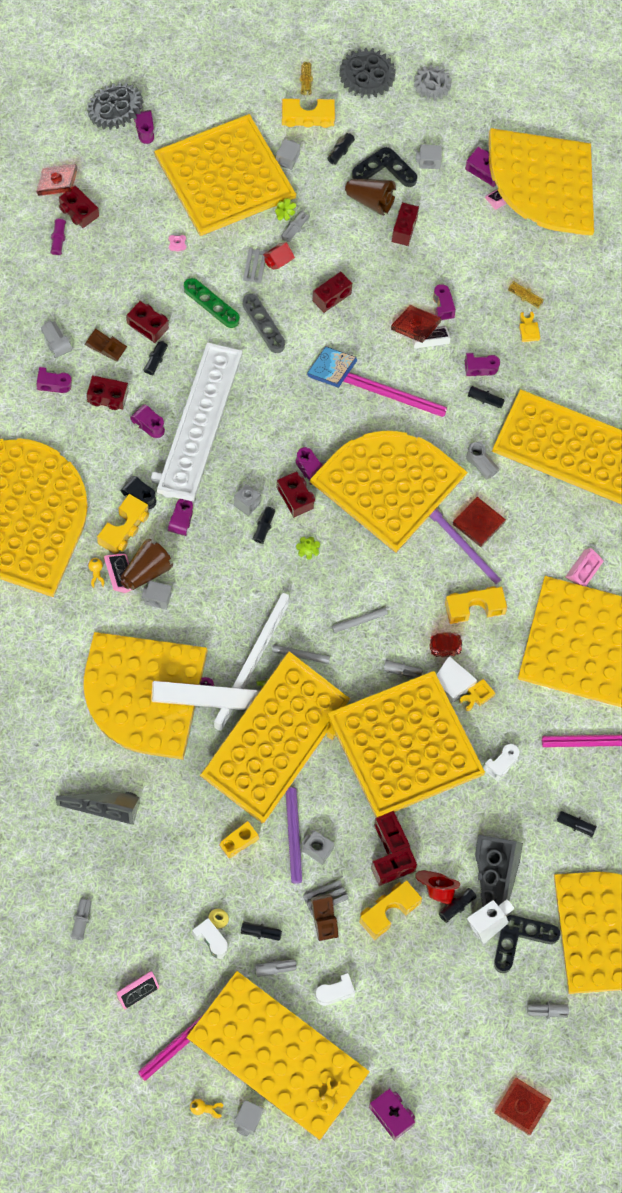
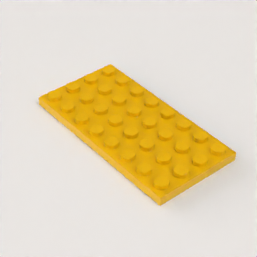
(563, 445)
(274, 737)
(277, 1054)

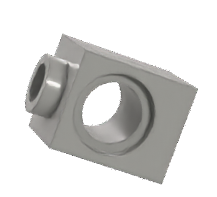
(288, 154)
(429, 156)
(247, 499)
(157, 595)
(318, 855)
(248, 1118)

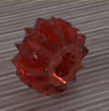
(445, 644)

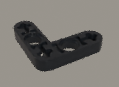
(387, 162)
(513, 935)

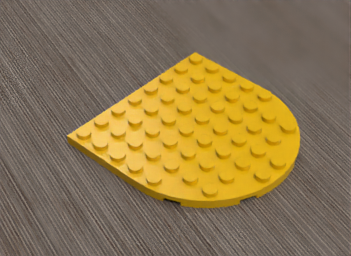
(39, 514)

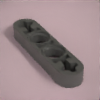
(264, 323)

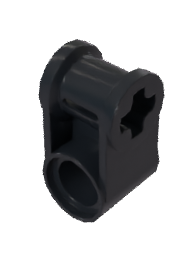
(140, 491)

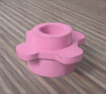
(177, 246)

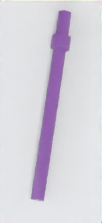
(437, 516)

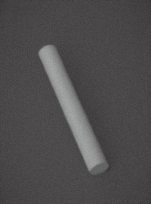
(359, 620)
(302, 654)

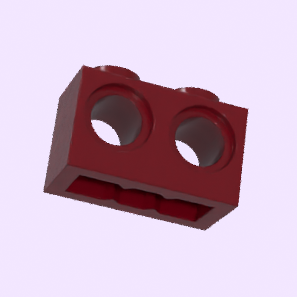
(81, 205)
(405, 224)
(332, 292)
(145, 324)
(109, 389)
(292, 495)
(390, 833)
(394, 866)

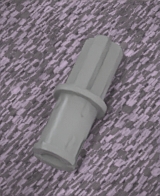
(294, 226)
(402, 669)
(81, 919)
(275, 967)
(548, 1010)

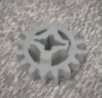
(432, 82)

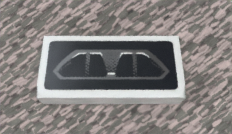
(437, 337)

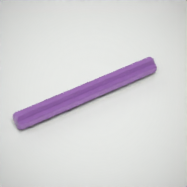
(293, 835)

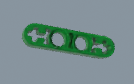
(211, 303)

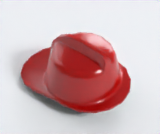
(438, 885)

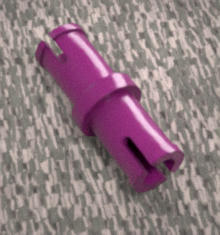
(58, 237)

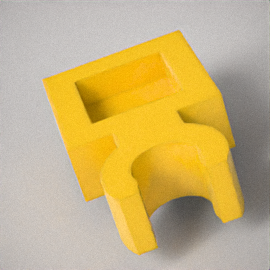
(528, 330)
(479, 694)

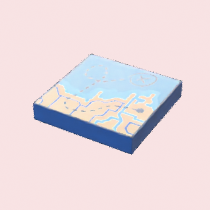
(332, 367)

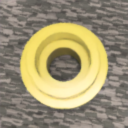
(218, 923)

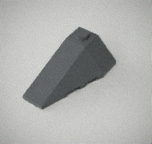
(114, 806)
(497, 867)

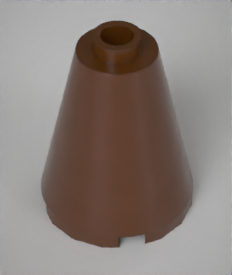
(372, 193)
(146, 565)

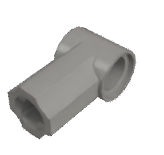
(57, 342)
(482, 461)

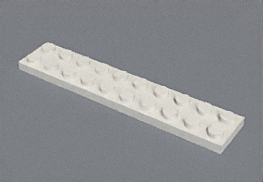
(199, 422)

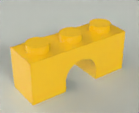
(295, 115)
(116, 537)
(490, 599)
(402, 897)

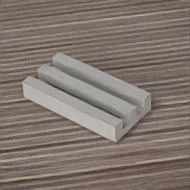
(257, 252)
(341, 890)

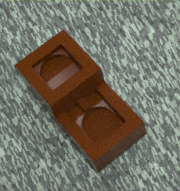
(103, 344)
(324, 917)

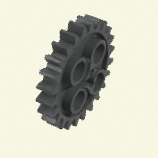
(367, 73)
(115, 106)

